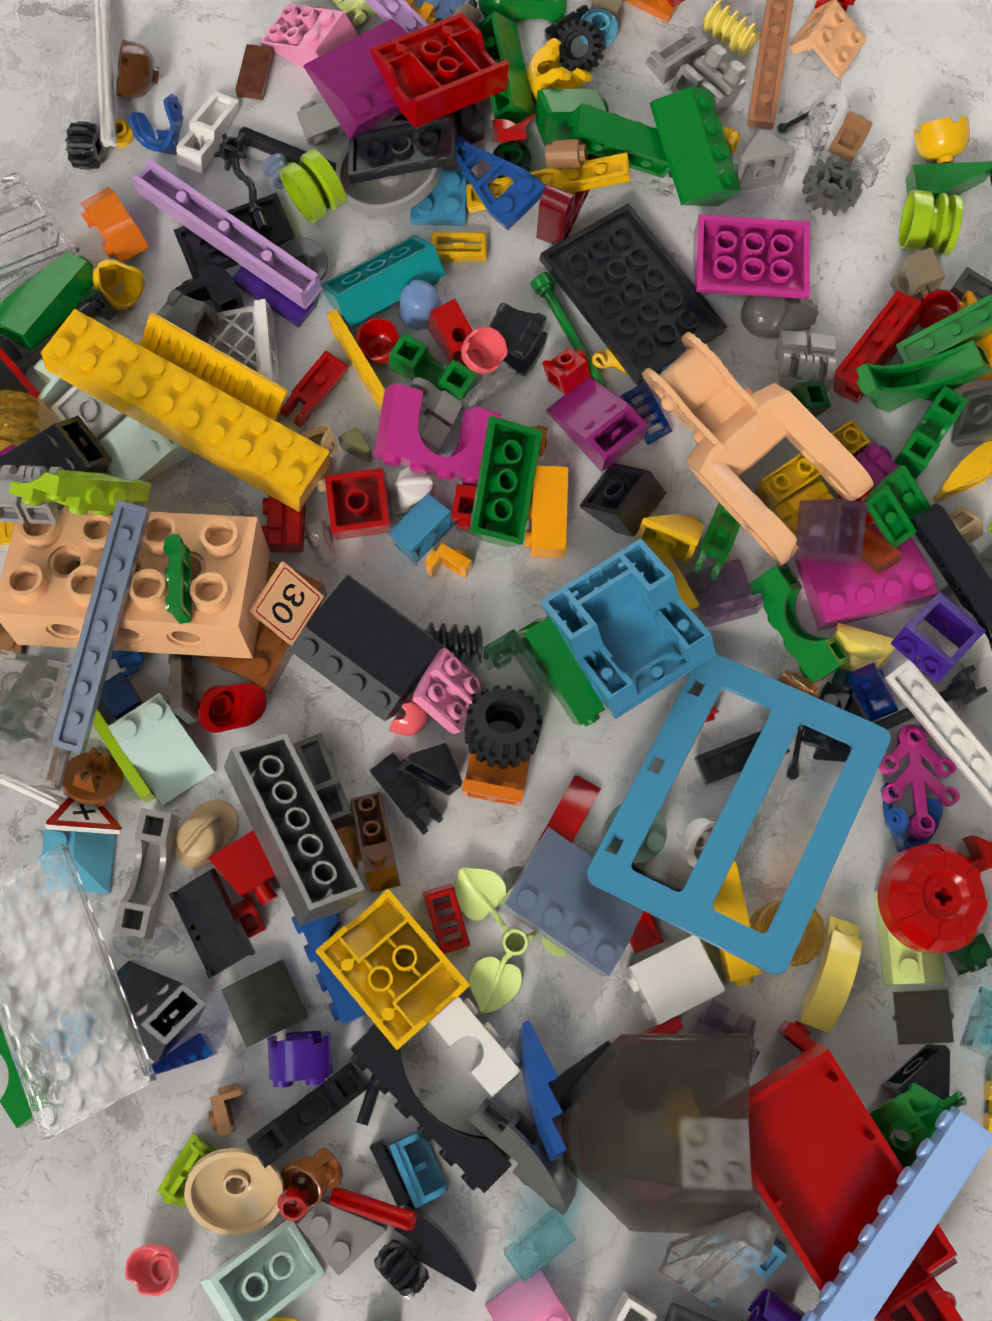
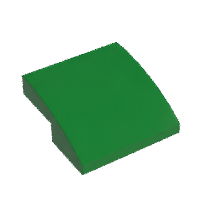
(894, 503)

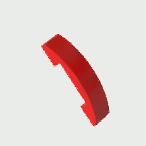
(573, 808)

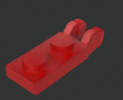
(315, 387)

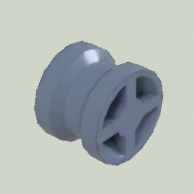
(272, 167)

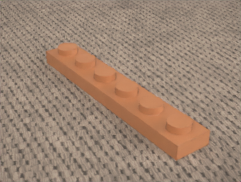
(770, 64)

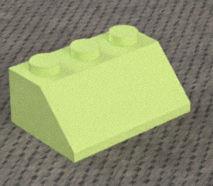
(903, 964)

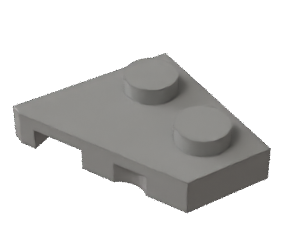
(339, 1234)

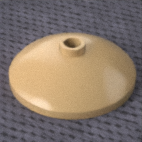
(229, 1203)

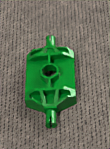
(916, 1115)

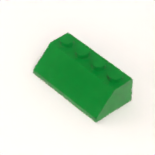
(695, 147)
(505, 482)

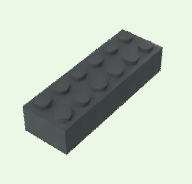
(293, 829)

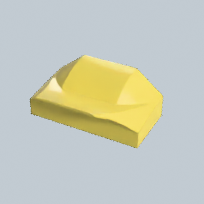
(863, 646)

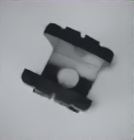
(522, 335)

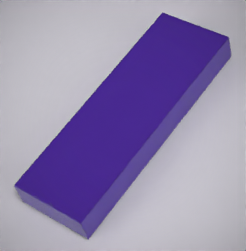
(278, 302)

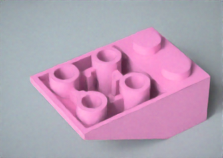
(308, 32)

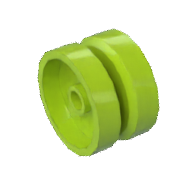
(313, 186)

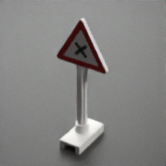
(70, 813)

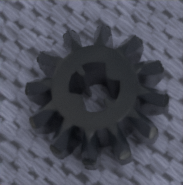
(84, 145)
(401, 1269)

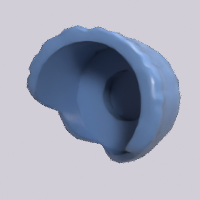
(416, 303)

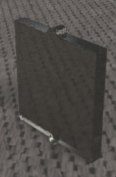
(923, 1017)

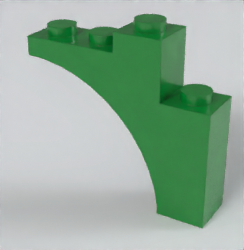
(902, 383)

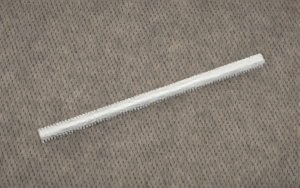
(105, 73)

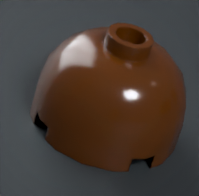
(135, 70)

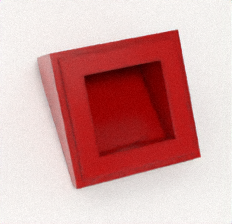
(249, 917)

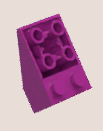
(598, 422)

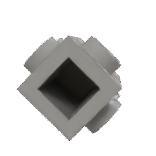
(318, 123)

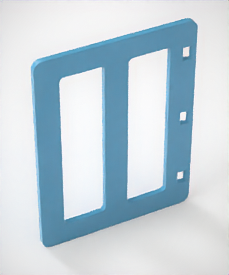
(693, 906)

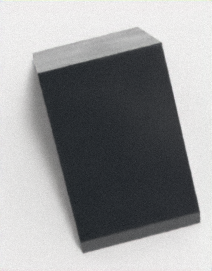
(433, 767)

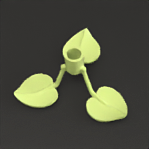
(490, 980)

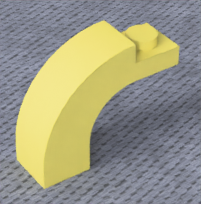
(834, 975)

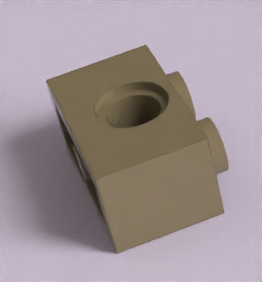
(918, 274)

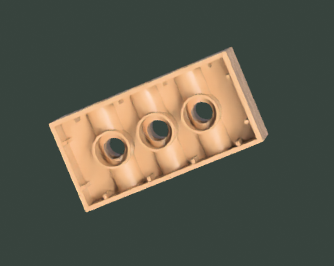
(56, 565)

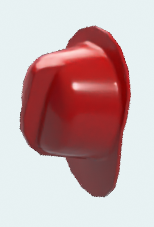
(231, 706)

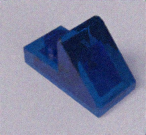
(872, 691)

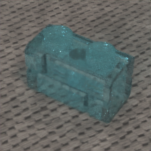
(539, 1244)

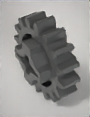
(832, 186)

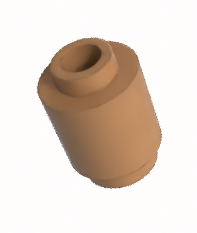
(566, 154)

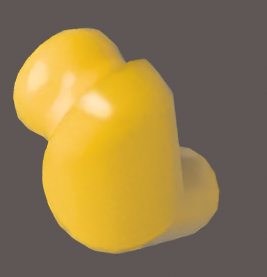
(605, 359)

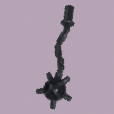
(231, 151)

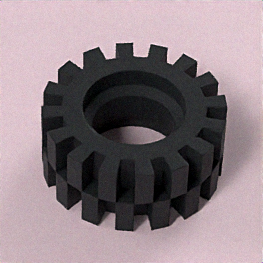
(595, 45)

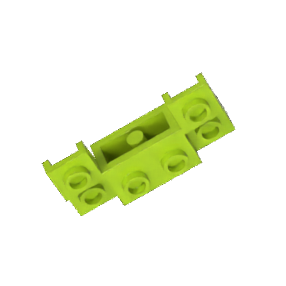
(81, 491)

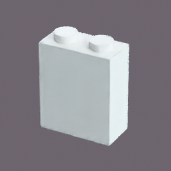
(674, 980)

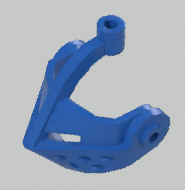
(150, 137)
(897, 822)

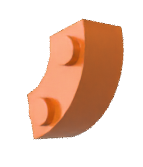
(114, 225)

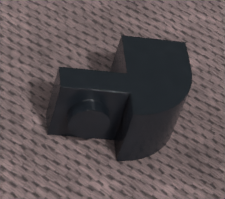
(213, 285)

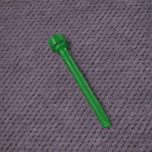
(544, 286)

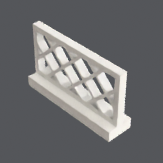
(264, 337)

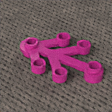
(918, 776)

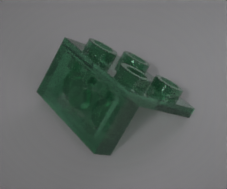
(499, 655)

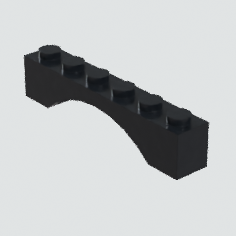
(474, 1154)

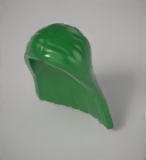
(524, 9)

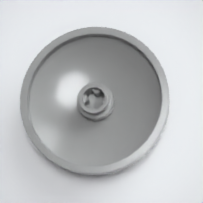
(387, 194)

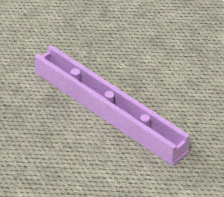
(228, 234)

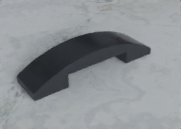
(307, 1115)

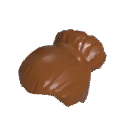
(313, 1175)

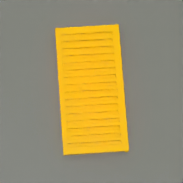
(213, 366)

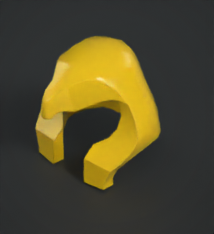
(546, 73)

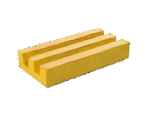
(459, 251)

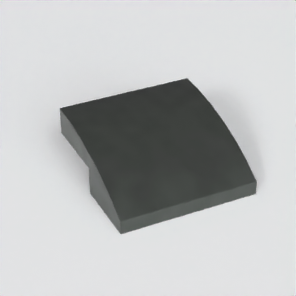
(264, 1003)

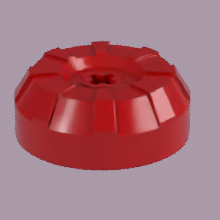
(932, 898)

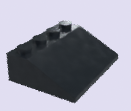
(366, 648)

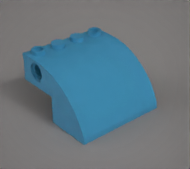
(629, 628)

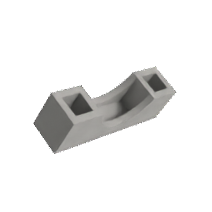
(142, 900)

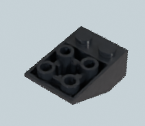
(62, 445)
(160, 1007)

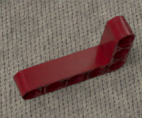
(559, 212)

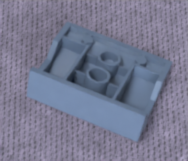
(567, 909)

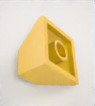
(674, 531)

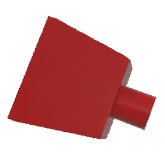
(449, 330)
(247, 868)

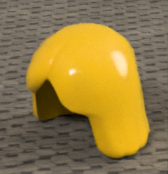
(110, 275)

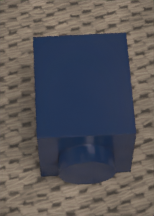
(120, 696)

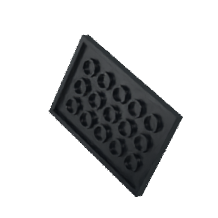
(631, 292)

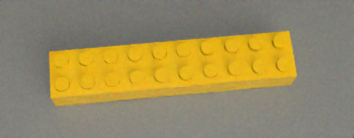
(186, 409)

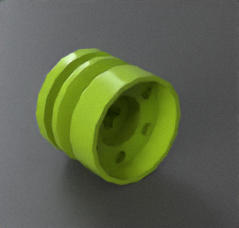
(930, 221)

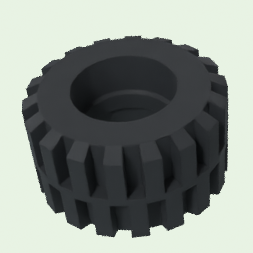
(503, 706)

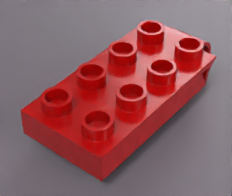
(825, 1175)

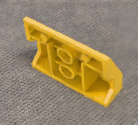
(392, 969)

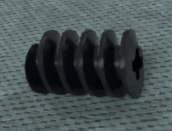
(459, 643)

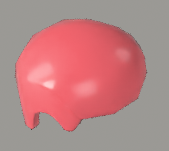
(484, 350)
(411, 722)
(152, 1269)

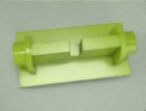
(174, 1183)

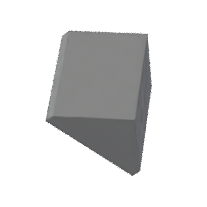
(764, 162)

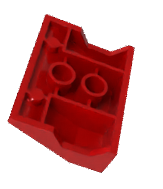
(439, 69)

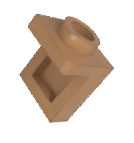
(850, 136)
(221, 1116)

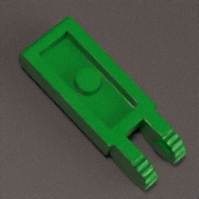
(717, 541)
(178, 578)

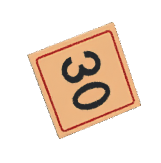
(286, 603)

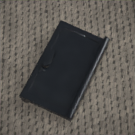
(217, 929)

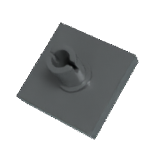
(975, 420)

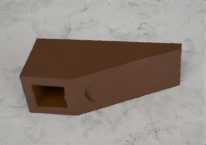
(375, 842)

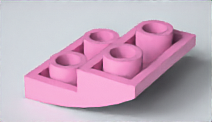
(447, 690)

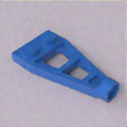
(515, 200)

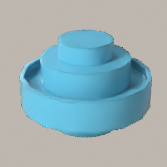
(605, 22)

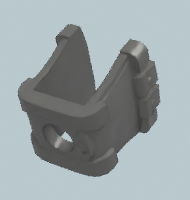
(190, 315)

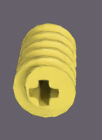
(730, 29)

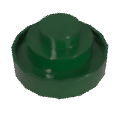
(514, 153)

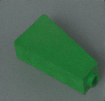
(45, 300)
(564, 673)

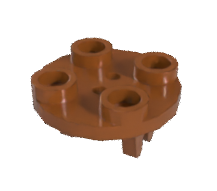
(87, 788)

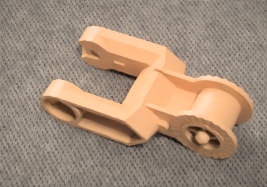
(741, 427)

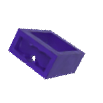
(951, 623)

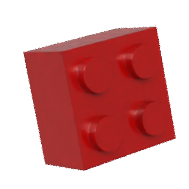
(359, 503)

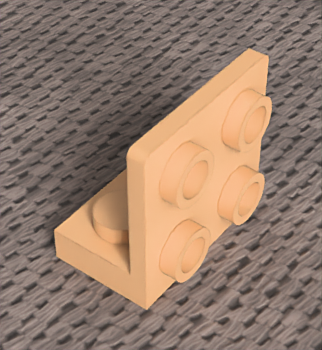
(831, 36)

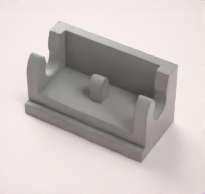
(684, 51)

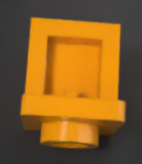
(455, 560)

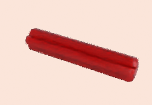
(373, 1208)

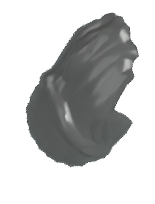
(768, 315)

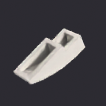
(206, 132)

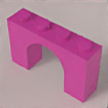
(400, 440)

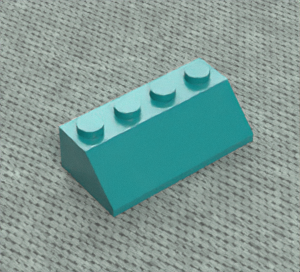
(379, 280)

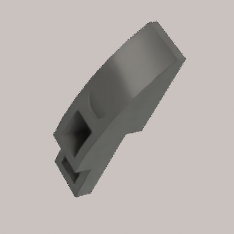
(522, 1142)

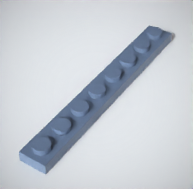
(100, 626)

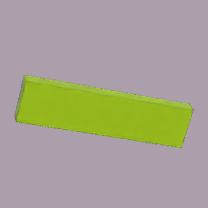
(135, 779)

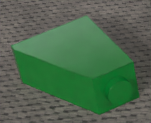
(557, 105)

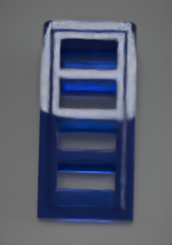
(649, 399)
(191, 1051)

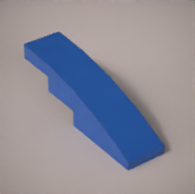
(538, 1078)

